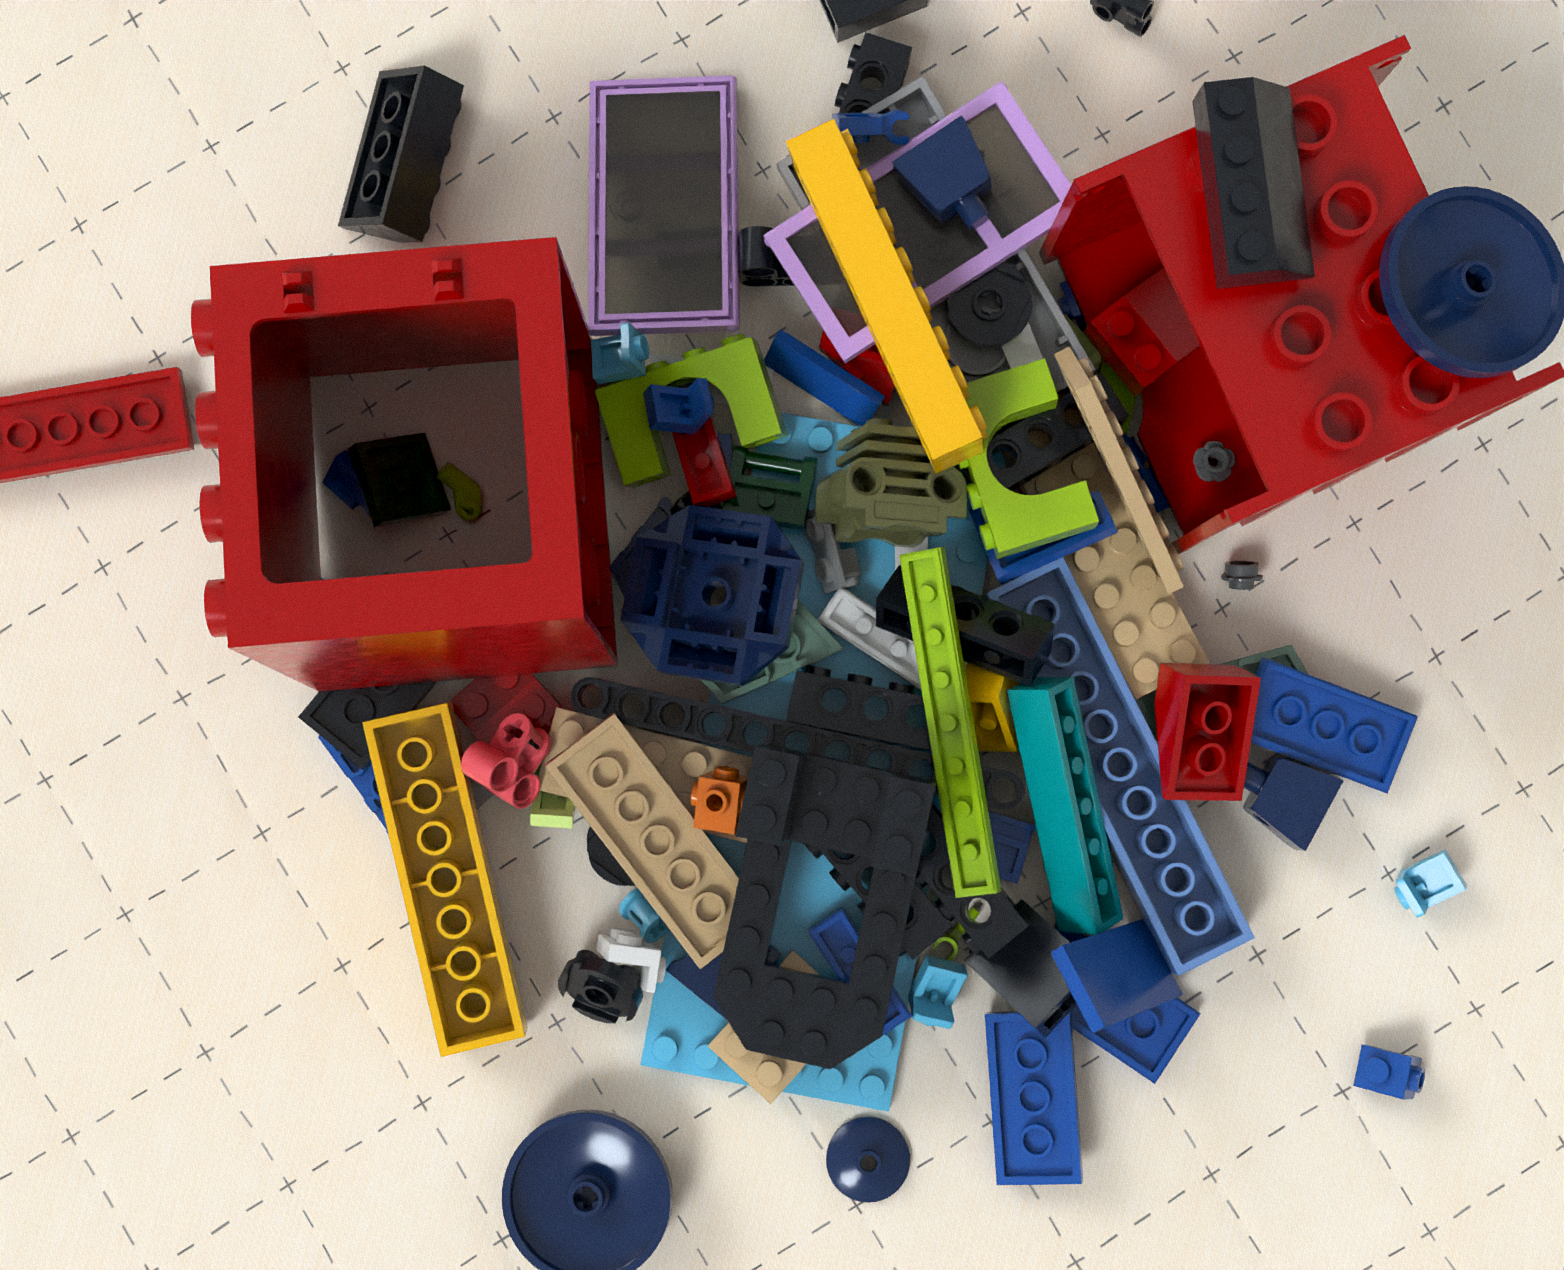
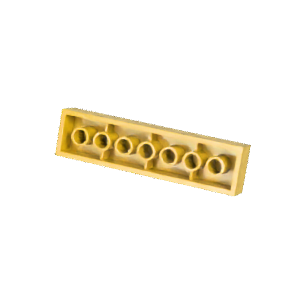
(883, 291)
(445, 879)

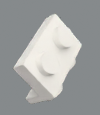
(629, 948)

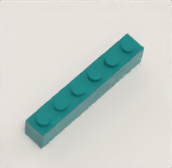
(1065, 805)

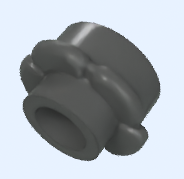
(1205, 469)
(1241, 574)

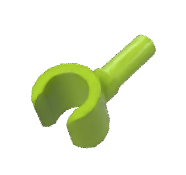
(954, 936)

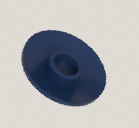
(862, 1138)

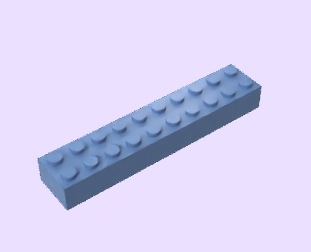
(1148, 837)

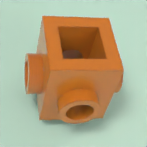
(718, 799)

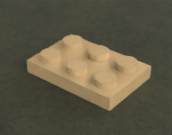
(762, 1072)

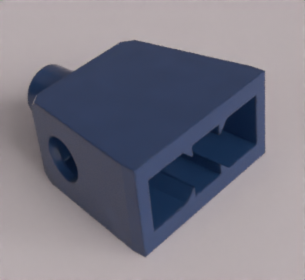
(947, 175)
(1289, 799)

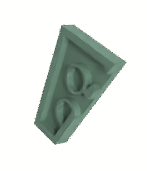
(808, 645)

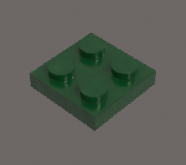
(399, 479)

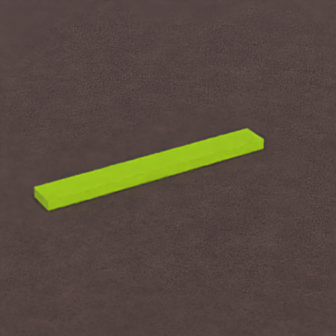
(950, 722)

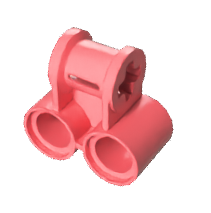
(509, 762)

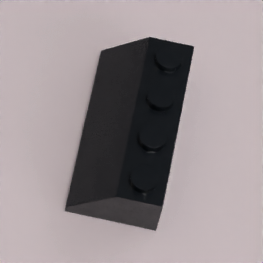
(401, 154)
(1252, 182)

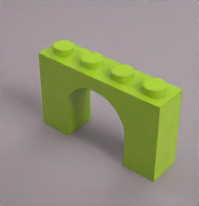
(733, 368)
(1013, 519)

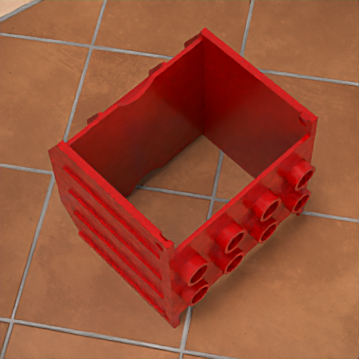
(1288, 372)

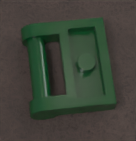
(781, 500)

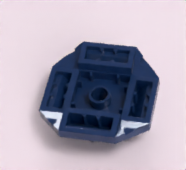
(672, 586)

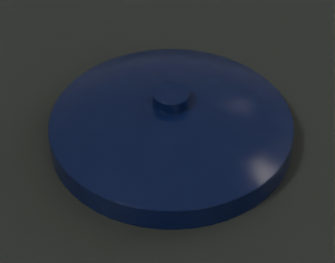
(1473, 282)
(587, 1193)

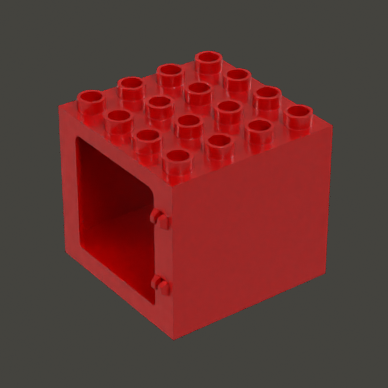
(389, 312)

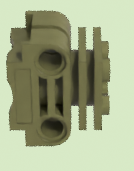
(888, 488)

